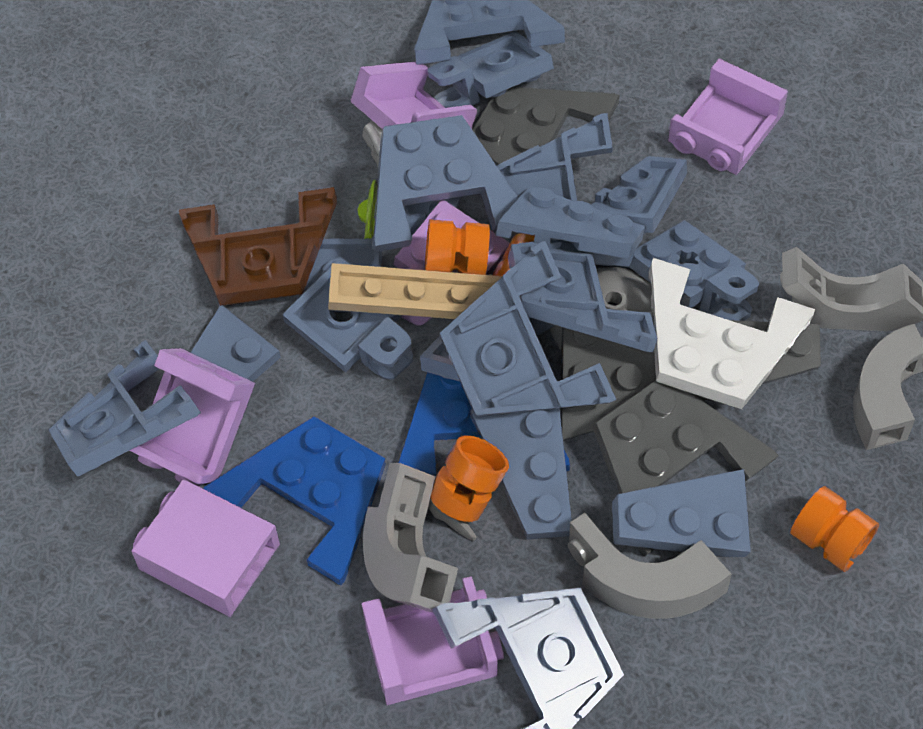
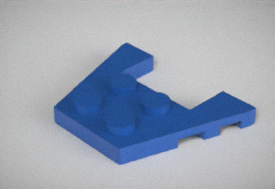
(439, 415)
(320, 474)

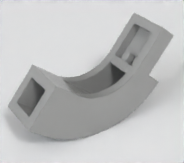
(853, 303)
(878, 400)
(395, 543)
(643, 588)

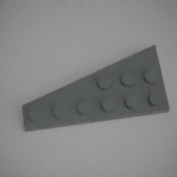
(634, 369)

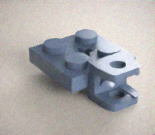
(489, 70)
(712, 272)
(365, 336)

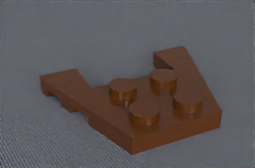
(262, 260)

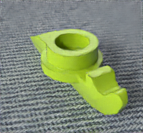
(367, 209)

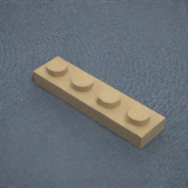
(404, 290)

